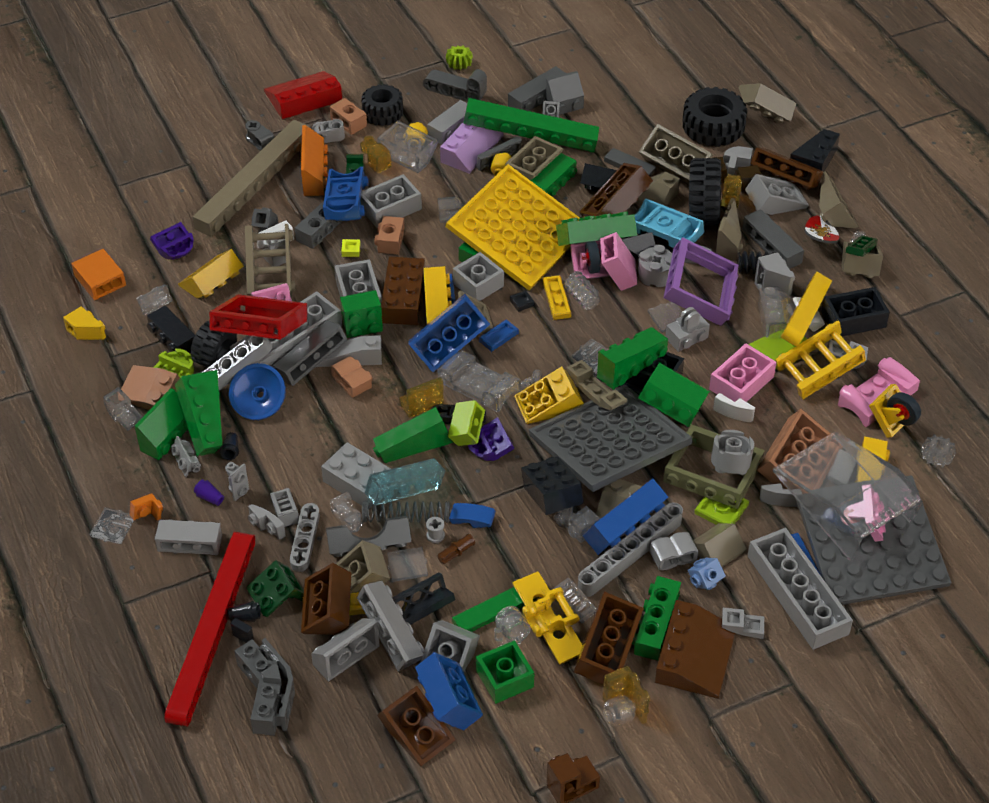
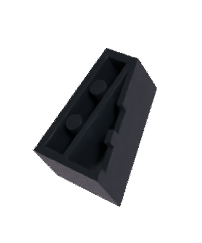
(818, 150)

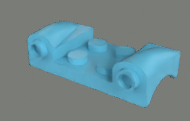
(667, 223)

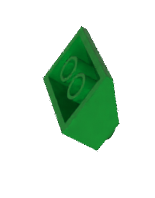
(674, 394)
(161, 425)

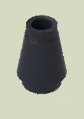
(230, 448)
(245, 612)

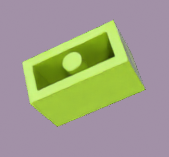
(466, 423)

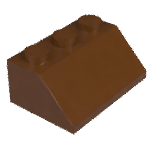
(326, 601)

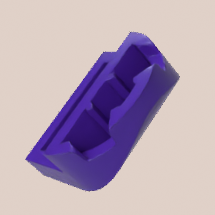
(173, 242)
(492, 442)

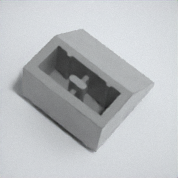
(773, 272)

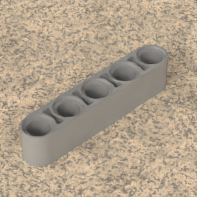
(244, 354)

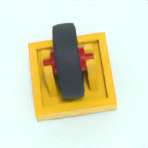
(894, 410)

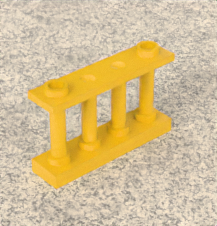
(824, 375)

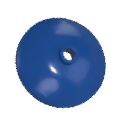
(249, 383)

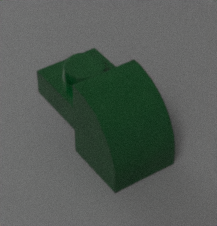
(354, 161)

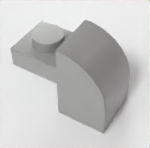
(737, 157)

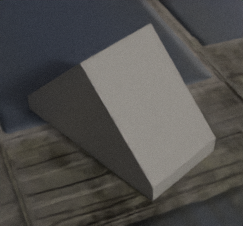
(278, 260)

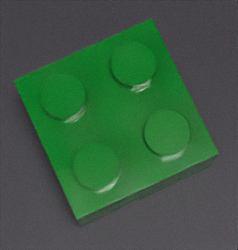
(361, 314)
(505, 672)

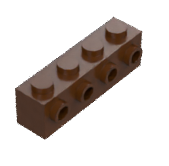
(786, 167)

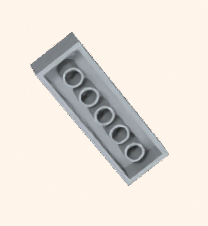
(318, 311)
(799, 588)

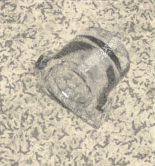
(511, 625)

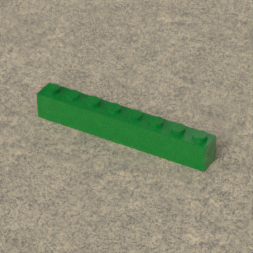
(531, 124)

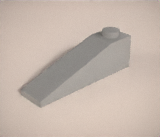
(363, 348)

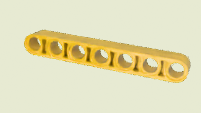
(806, 309)

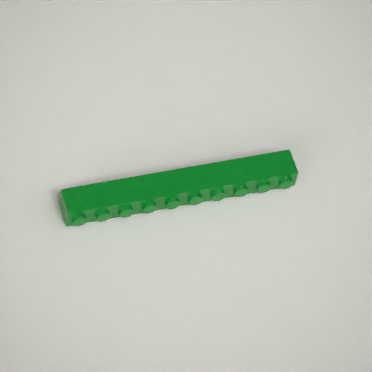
(549, 179)

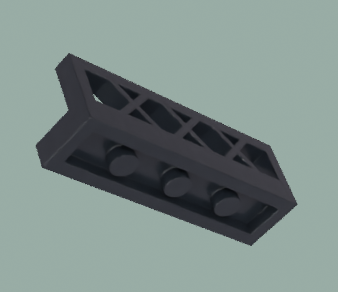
(428, 601)

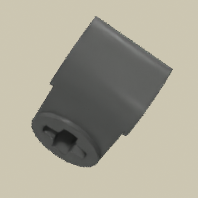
(258, 134)

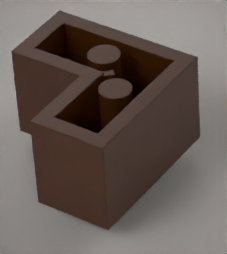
(571, 778)

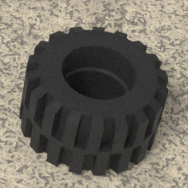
(382, 104)
(211, 345)

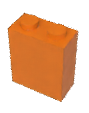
(98, 274)

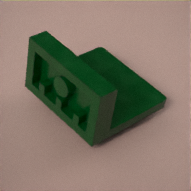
(275, 587)

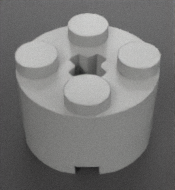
(654, 266)
(732, 452)

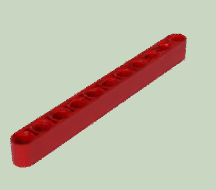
(209, 630)

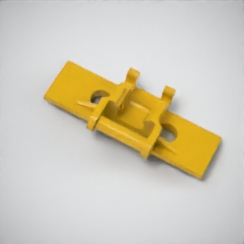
(544, 621)

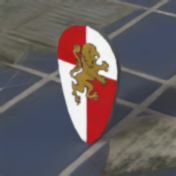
(821, 230)

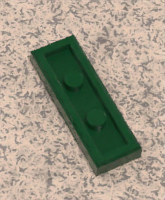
(861, 246)

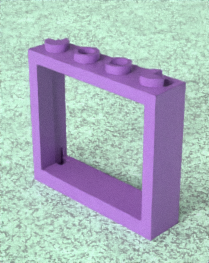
(711, 261)

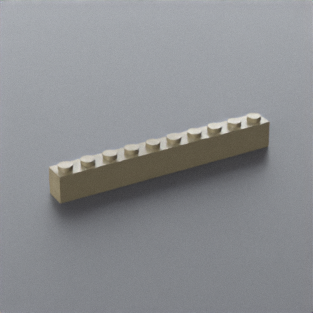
(249, 180)

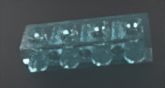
(404, 481)

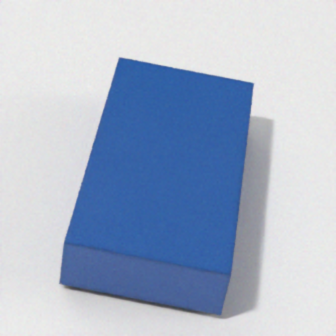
(498, 335)

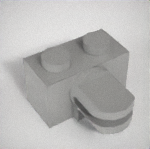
(687, 329)

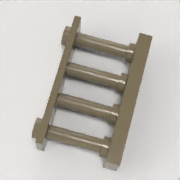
(252, 254)

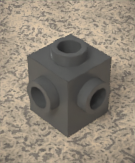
(264, 219)

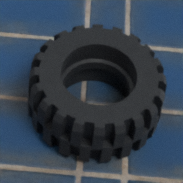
(714, 116)
(705, 190)

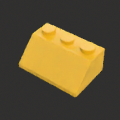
(212, 274)

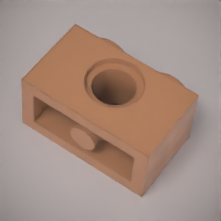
(352, 117)
(390, 235)

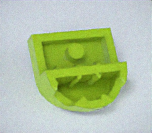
(176, 362)

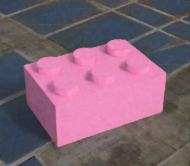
(743, 374)

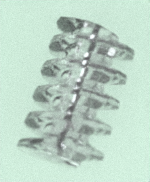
(582, 290)

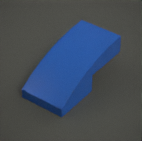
(475, 514)

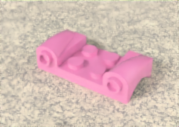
(860, 398)

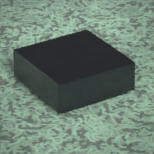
(522, 301)
(242, 630)

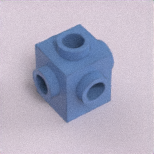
(706, 573)

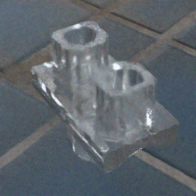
(154, 300)

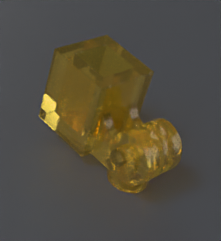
(378, 155)
(731, 189)

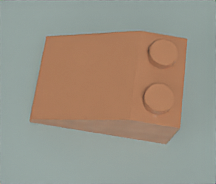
(148, 385)

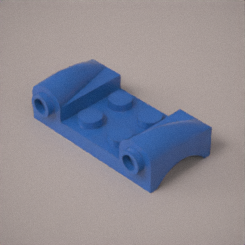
(344, 195)

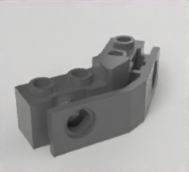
(265, 676)

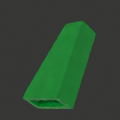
(412, 437)

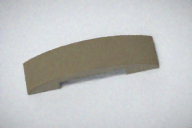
(593, 388)

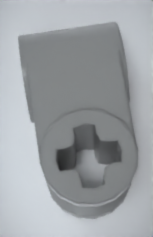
(330, 130)

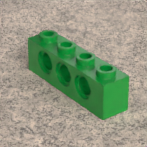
(661, 605)

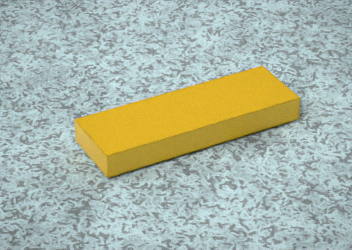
(556, 297)

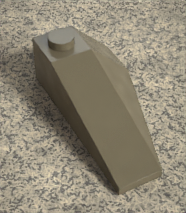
(833, 206)
(729, 234)

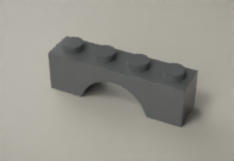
(395, 532)

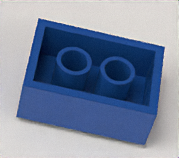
(448, 691)

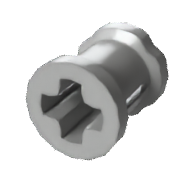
(435, 530)

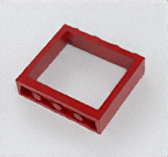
(259, 317)

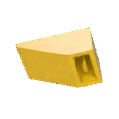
(548, 397)

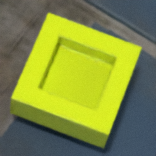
(350, 248)

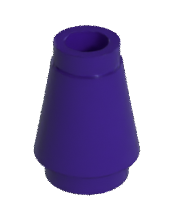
(208, 492)

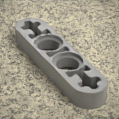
(308, 537)

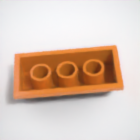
(313, 162)

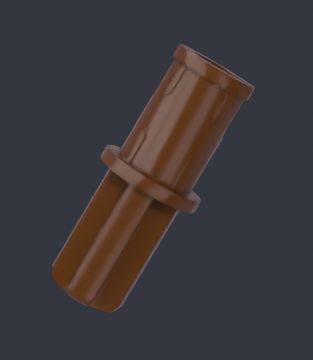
(456, 549)

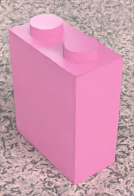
(618, 261)

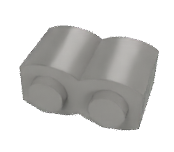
(673, 550)

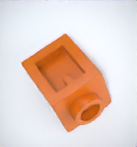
(144, 506)

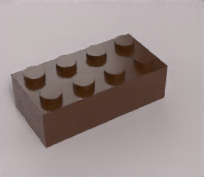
(403, 291)
(608, 638)

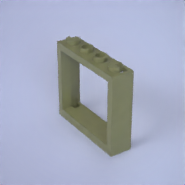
(706, 487)

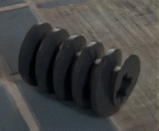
(749, 262)

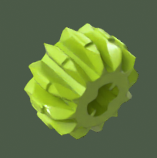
(459, 57)

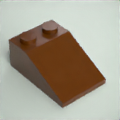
(415, 726)

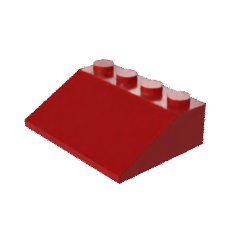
(304, 94)

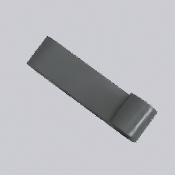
(457, 86)

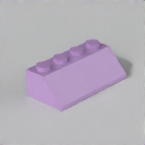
(465, 144)

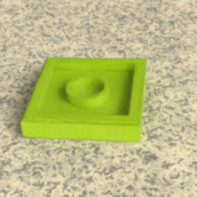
(718, 512)

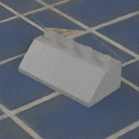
(392, 628)

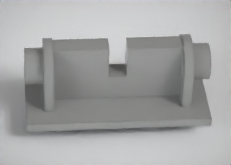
(185, 456)
(237, 480)

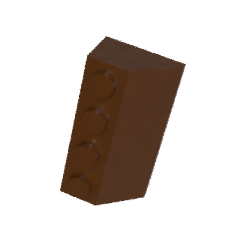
(619, 191)

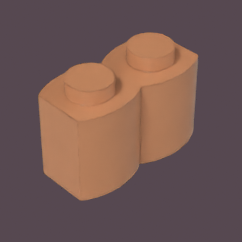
(351, 376)

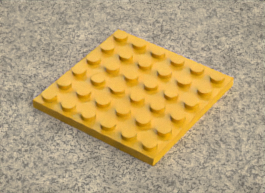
(513, 226)

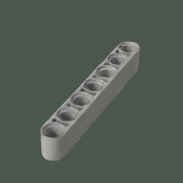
(629, 549)

